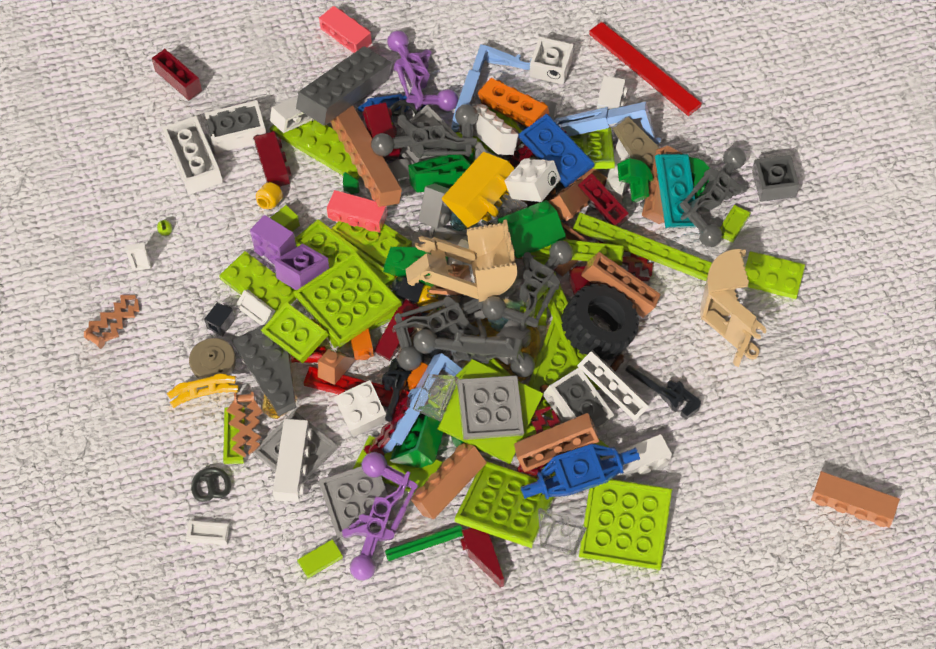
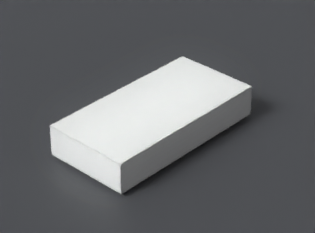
(138, 256)
(255, 308)
(208, 532)

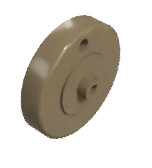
(211, 358)

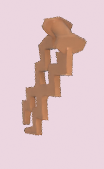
(118, 315)
(245, 430)

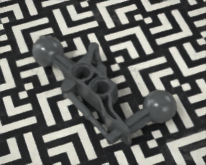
(465, 115)
(717, 189)
(535, 284)
(477, 348)
(409, 357)

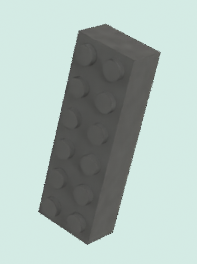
(343, 85)

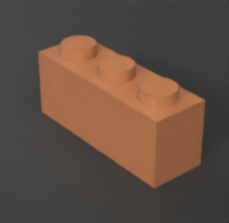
(569, 201)

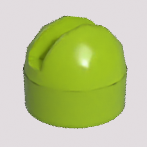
(167, 231)

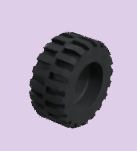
(609, 305)

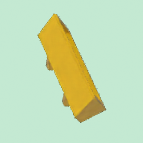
(479, 189)

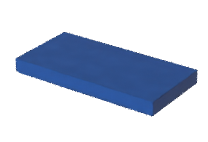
(553, 144)

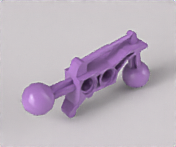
(414, 69)
(374, 465)

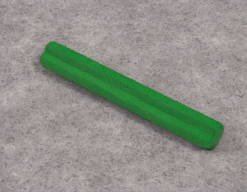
(423, 542)

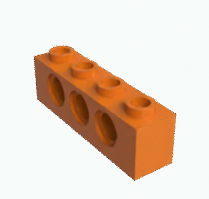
(512, 102)

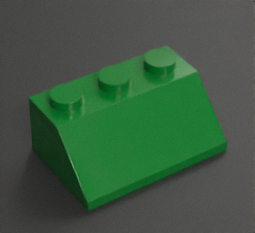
(534, 228)
(420, 444)

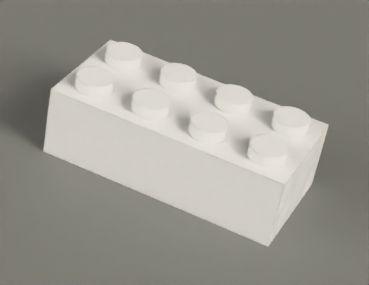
(192, 155)

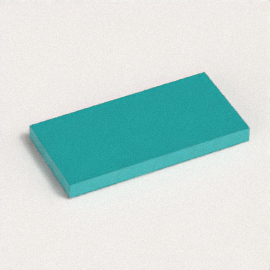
(675, 186)

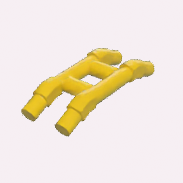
(223, 385)

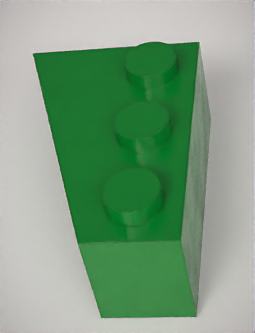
(438, 170)
(401, 258)

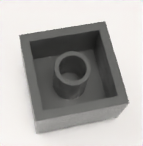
(775, 178)

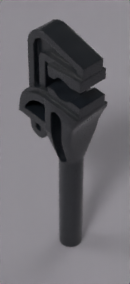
(397, 379)
(673, 394)

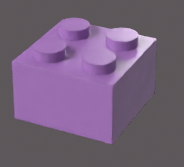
(271, 239)
(300, 266)

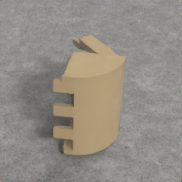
(488, 254)
(720, 300)

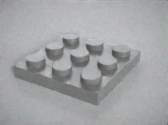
(428, 118)
(490, 407)
(320, 447)
(351, 495)

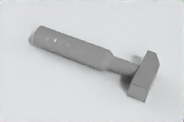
(477, 317)

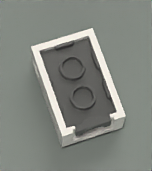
(235, 126)
(575, 397)

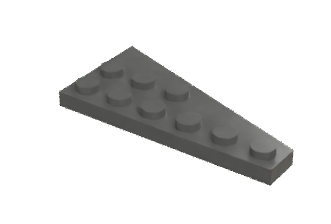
(269, 367)

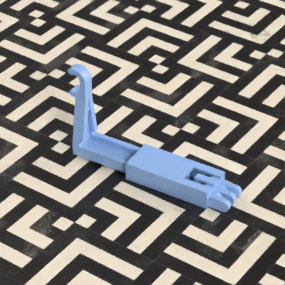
(471, 83)
(602, 118)
(404, 425)

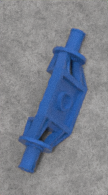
(579, 471)

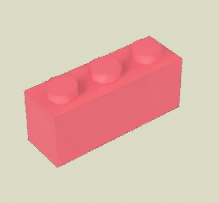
(345, 29)
(356, 211)

